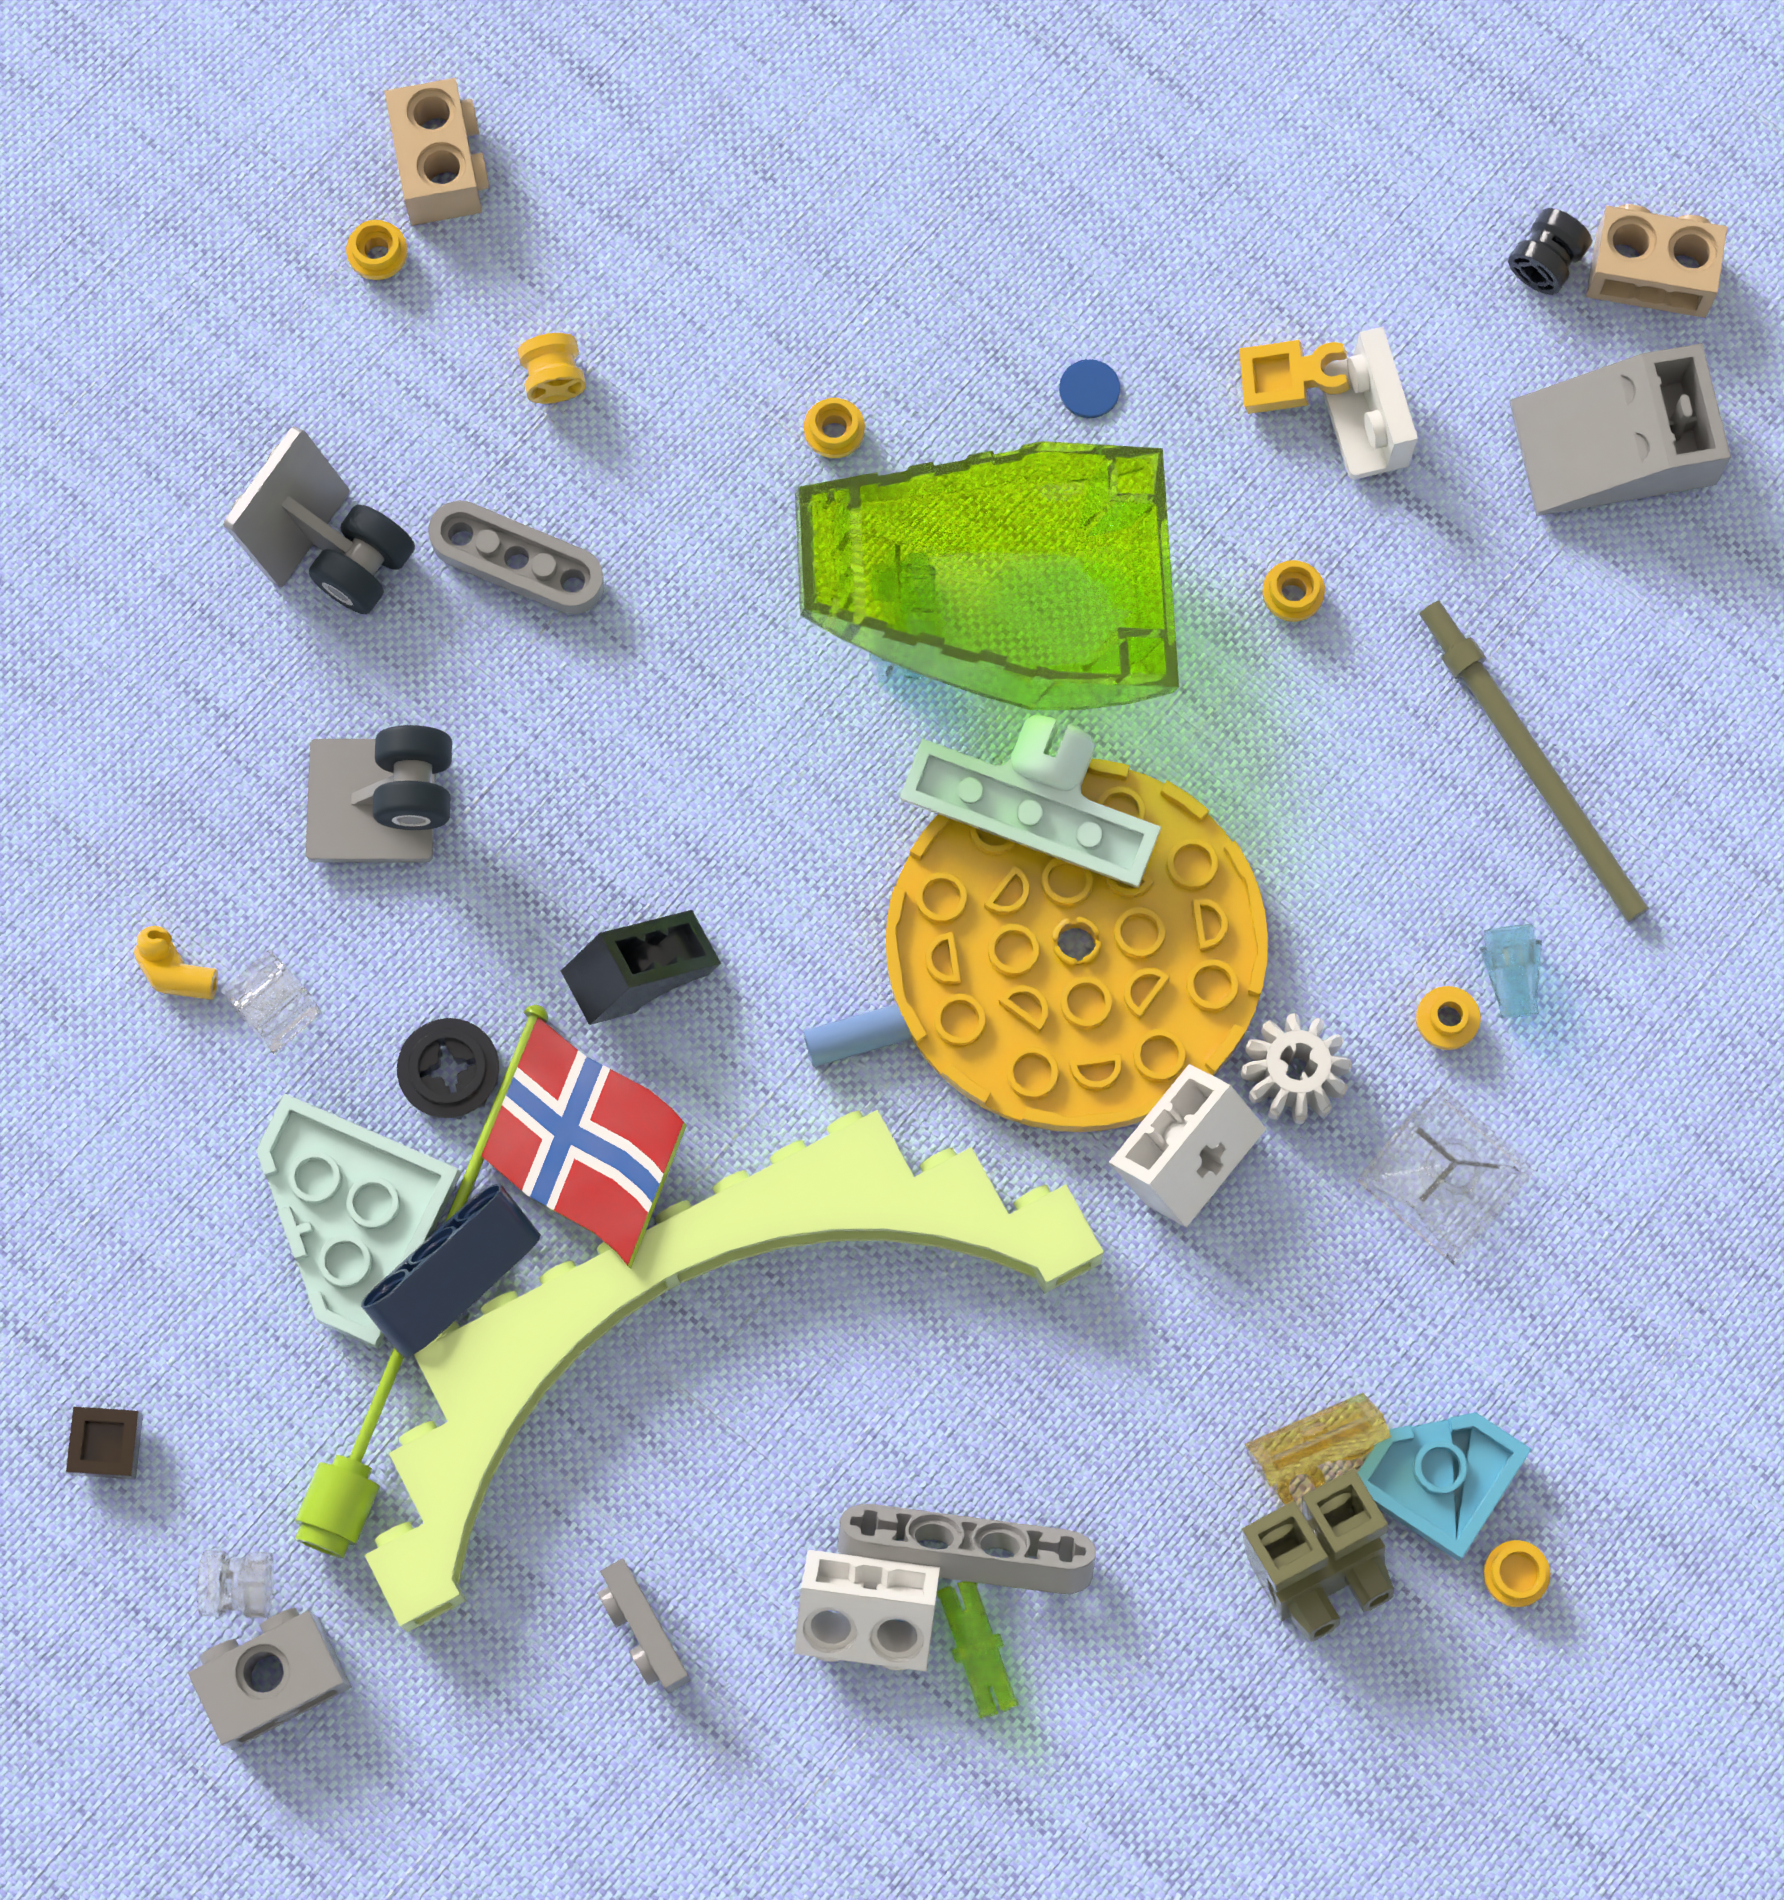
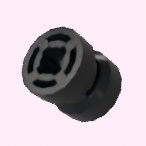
(1554, 245)

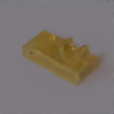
(1331, 1435)

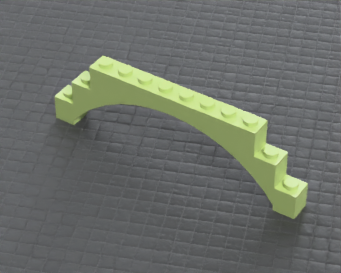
(506, 1360)

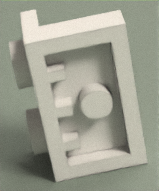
(1373, 414)

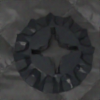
(422, 1055)

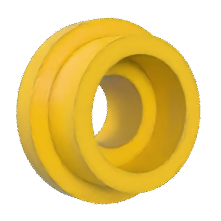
(374, 234)
(834, 411)
(1297, 574)
(1445, 1036)

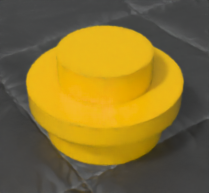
(1516, 1573)

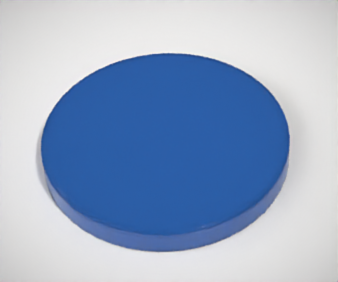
(1089, 388)

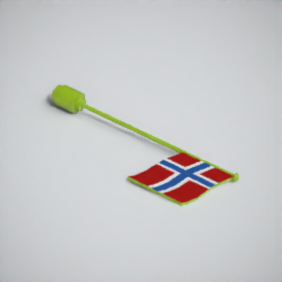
(568, 1141)

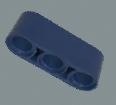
(450, 1270)

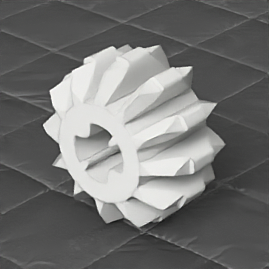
(1320, 1068)

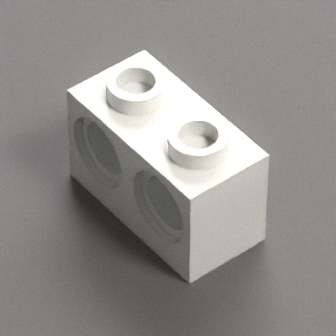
(868, 1598)

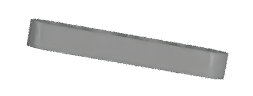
(873, 1531)

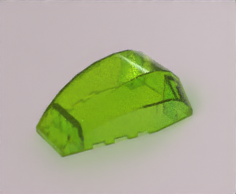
(1002, 572)

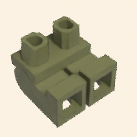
(1319, 1552)

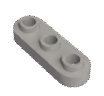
(500, 538)

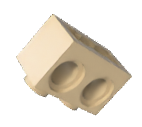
(429, 152)
(1656, 276)

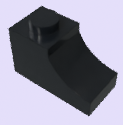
(637, 964)

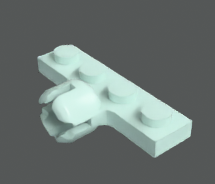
(1034, 800)

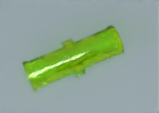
(977, 1649)

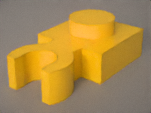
(1279, 374)

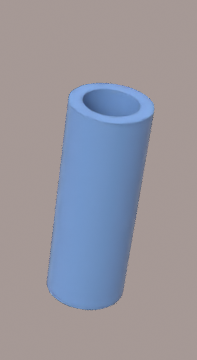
(856, 1035)

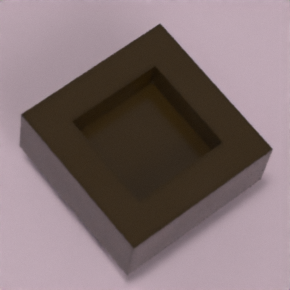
(104, 1443)

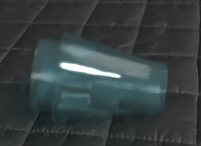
(1513, 968)

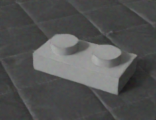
(627, 1603)

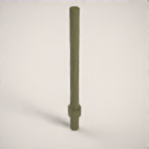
(1466, 662)

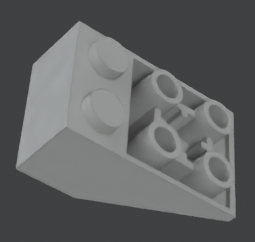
(1622, 432)

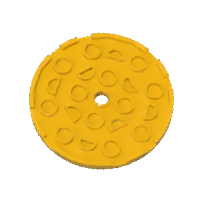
(1063, 1036)

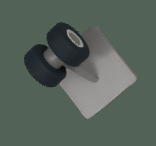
(290, 511)
(377, 796)

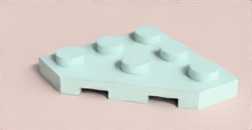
(348, 1207)

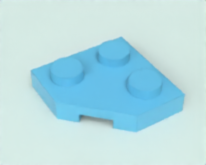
(1443, 1477)

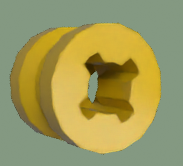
(551, 368)

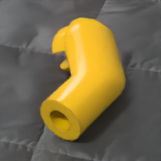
(167, 970)

